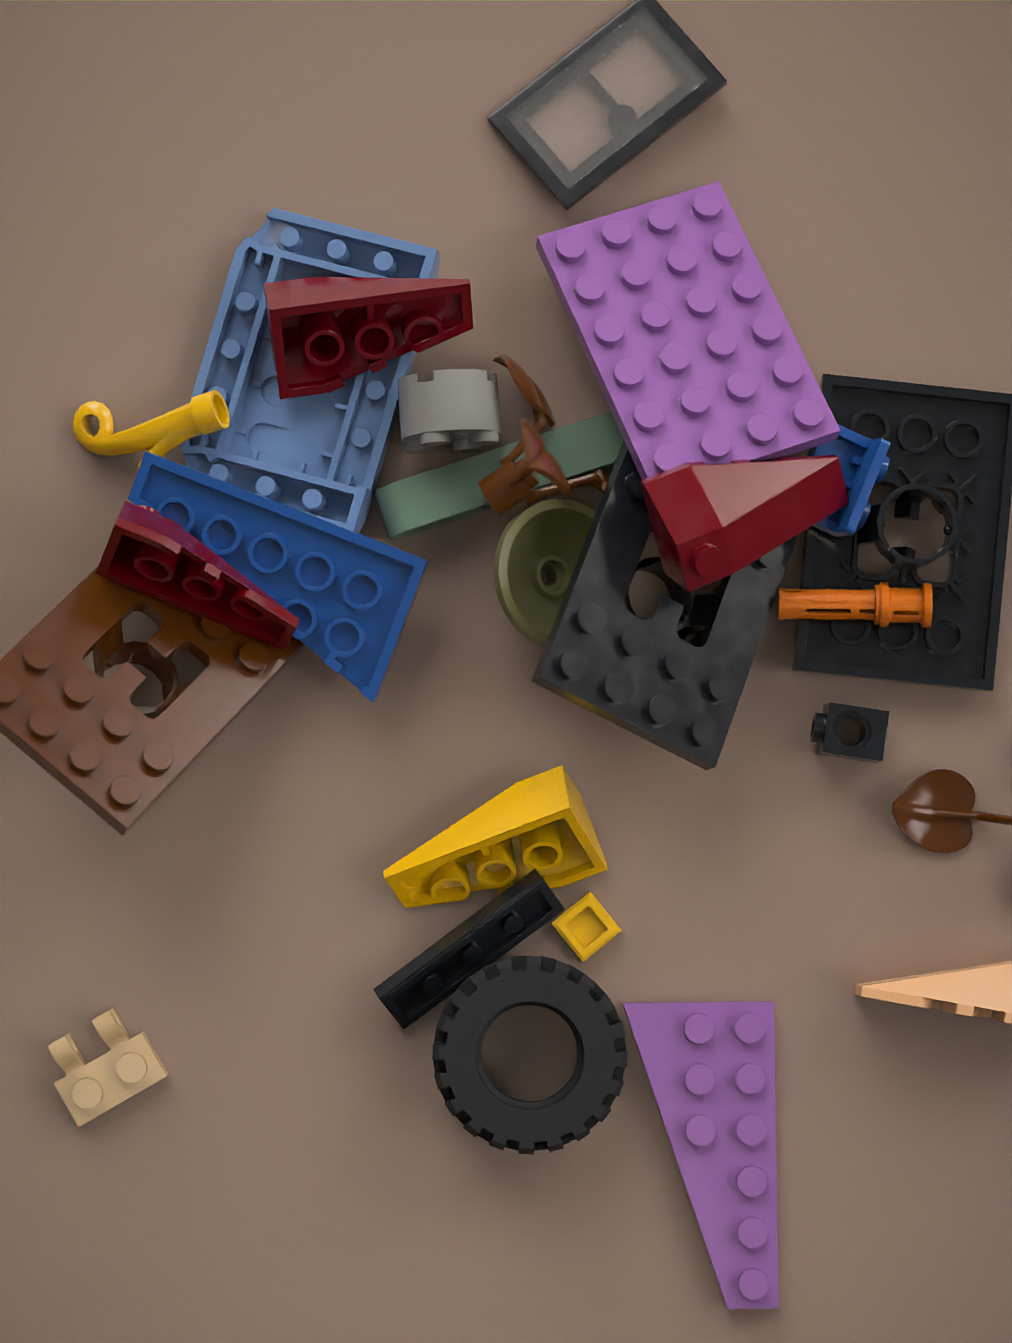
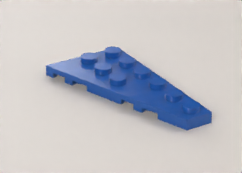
(338, 582)

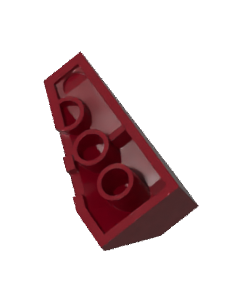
(175, 567)

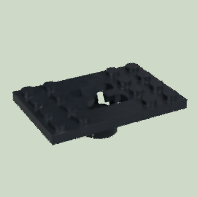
(937, 444)
(640, 667)

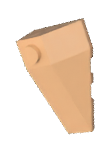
(964, 991)

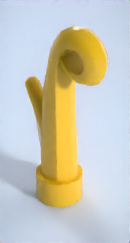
(203, 415)

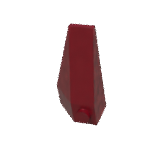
(349, 325)
(732, 513)

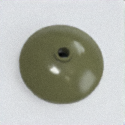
(537, 539)

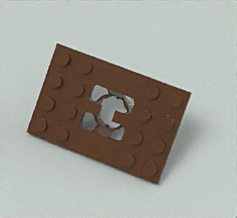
(86, 727)

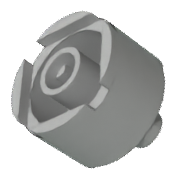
(449, 409)

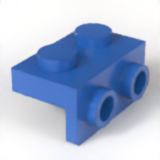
(862, 466)

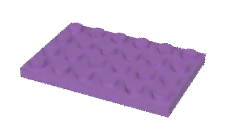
(686, 334)

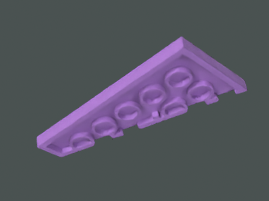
(718, 1105)

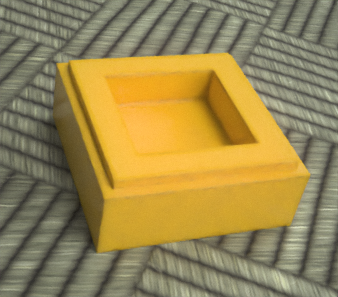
(586, 926)

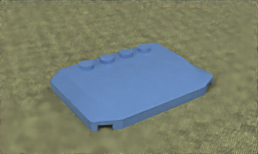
(310, 449)

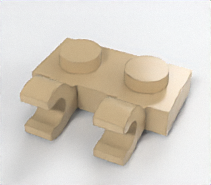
(111, 1077)

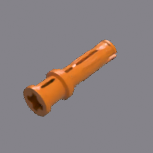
(880, 604)

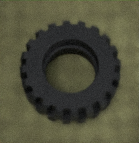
(544, 1122)

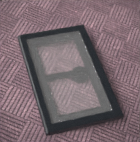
(607, 100)

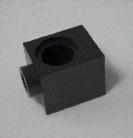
(872, 727)

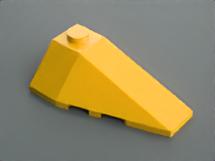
(524, 828)

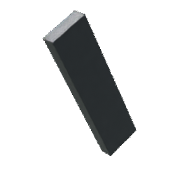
(468, 948)

